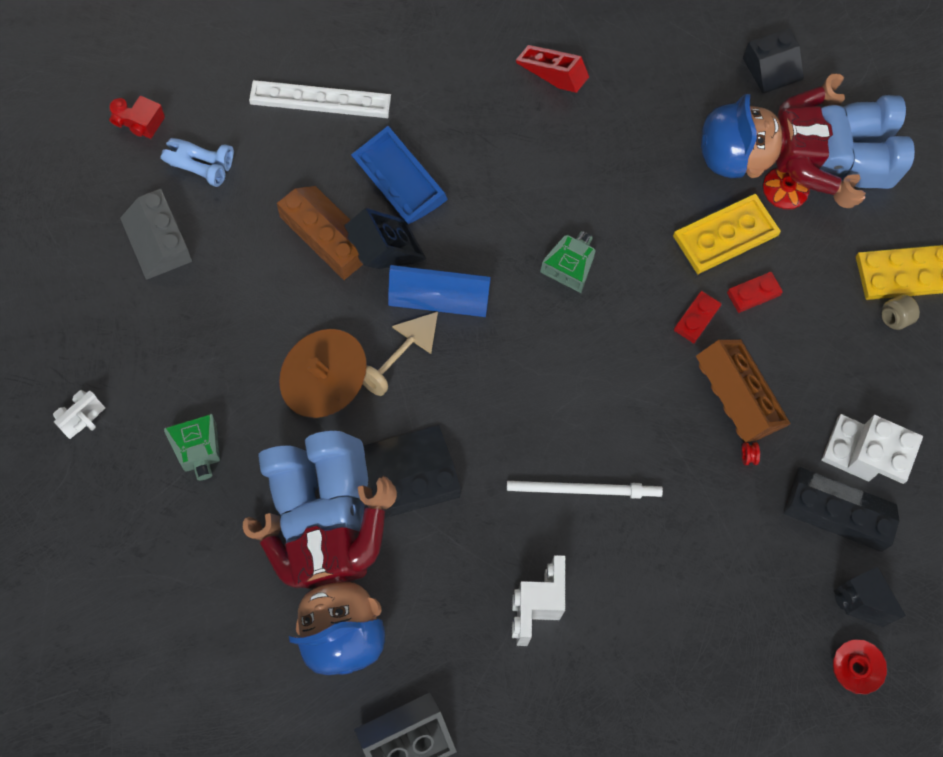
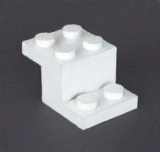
(872, 448)
(539, 600)

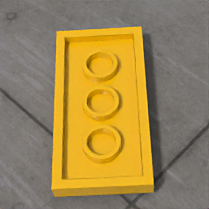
(726, 233)
(901, 272)

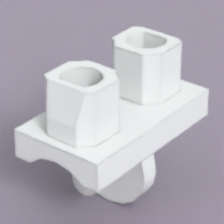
(78, 415)

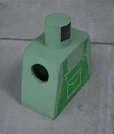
(570, 261)
(195, 445)

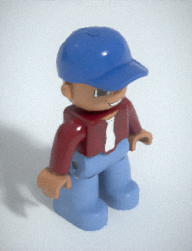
(813, 141)
(326, 546)

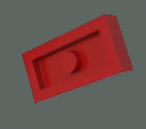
(754, 292)
(697, 317)

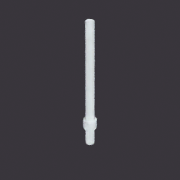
(634, 490)

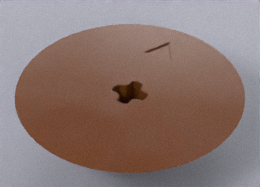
(321, 356)

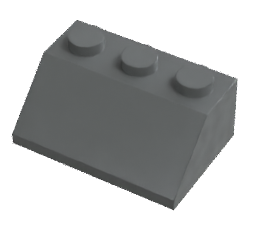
(155, 235)
(408, 732)

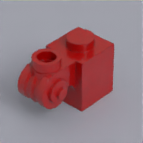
(142, 118)

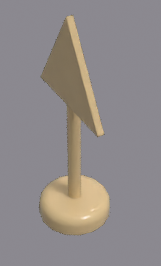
(419, 331)

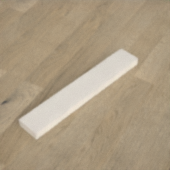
(320, 99)

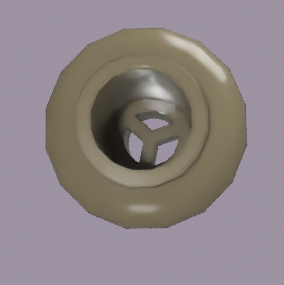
(900, 312)

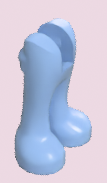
(185, 151)

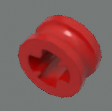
(750, 453)

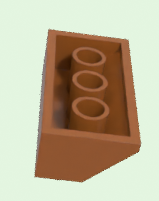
(321, 227)
(742, 390)

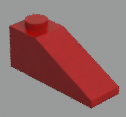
(556, 67)

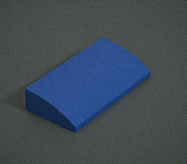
(399, 176)
(438, 291)

